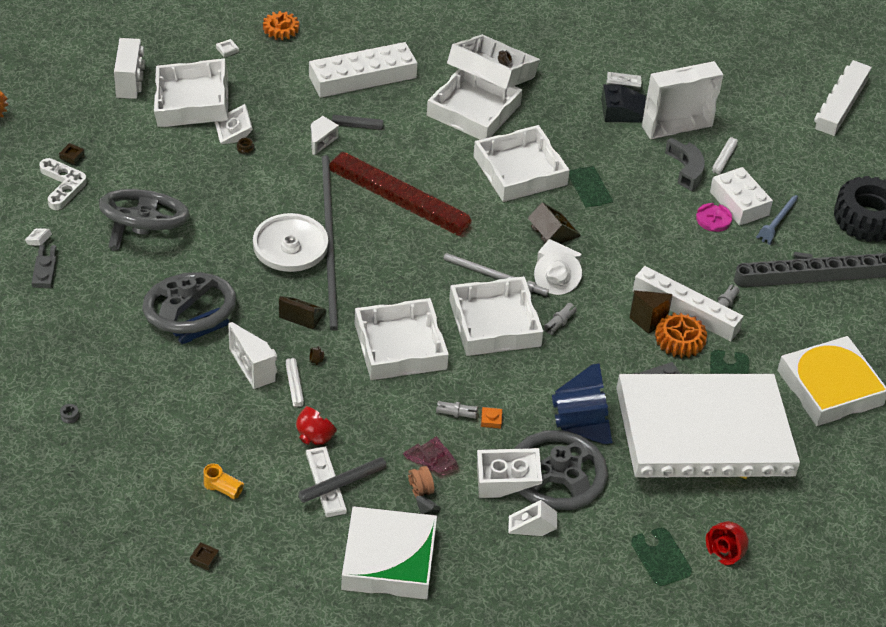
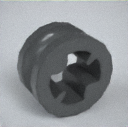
(69, 418)

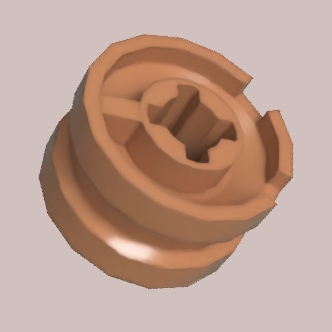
(421, 481)

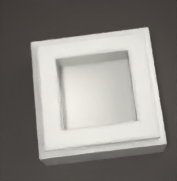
(227, 48)
(38, 236)

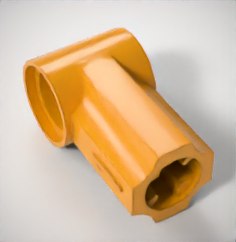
(217, 480)

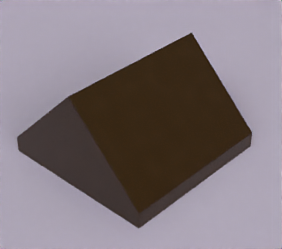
(649, 308)
(300, 312)

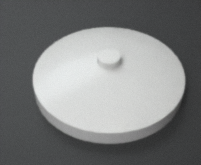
(290, 242)

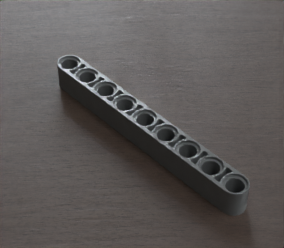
(810, 270)

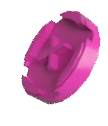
(714, 217)

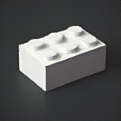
(128, 68)
(741, 196)

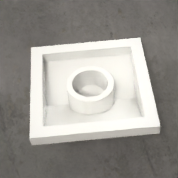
(630, 81)
(236, 127)

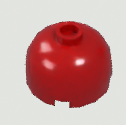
(313, 427)
(727, 538)

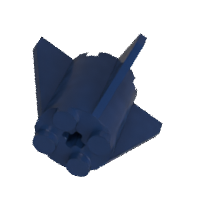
(584, 406)

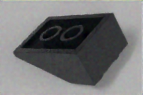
(622, 104)

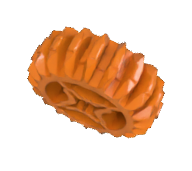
(681, 335)

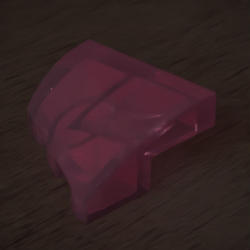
(438, 460)

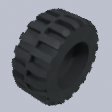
(857, 219)

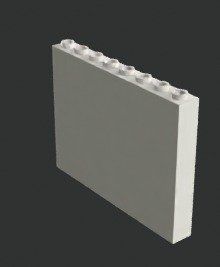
(706, 425)

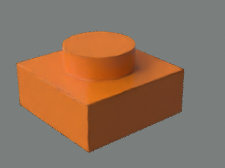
(491, 417)

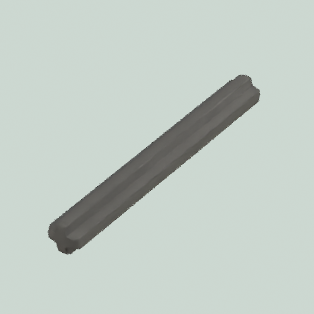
(342, 479)

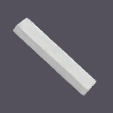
(322, 470)

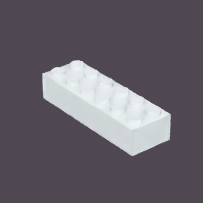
(362, 69)

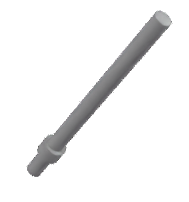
(492, 273)

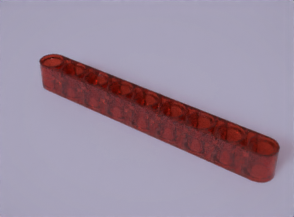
(400, 193)

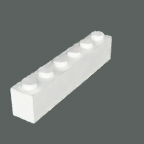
(842, 97)
(685, 300)

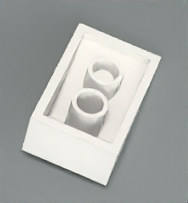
(253, 356)
(507, 471)

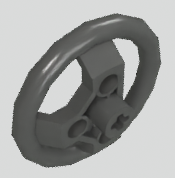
(144, 216)
(181, 293)
(563, 463)

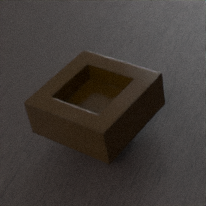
(71, 153)
(204, 556)

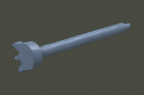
(768, 231)

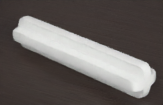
(724, 155)
(294, 382)

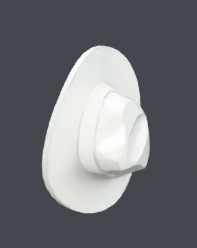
(558, 272)

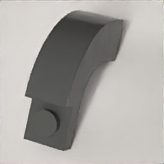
(692, 159)

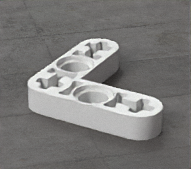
(69, 181)

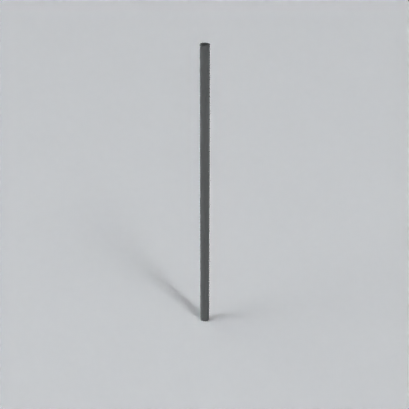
(330, 251)

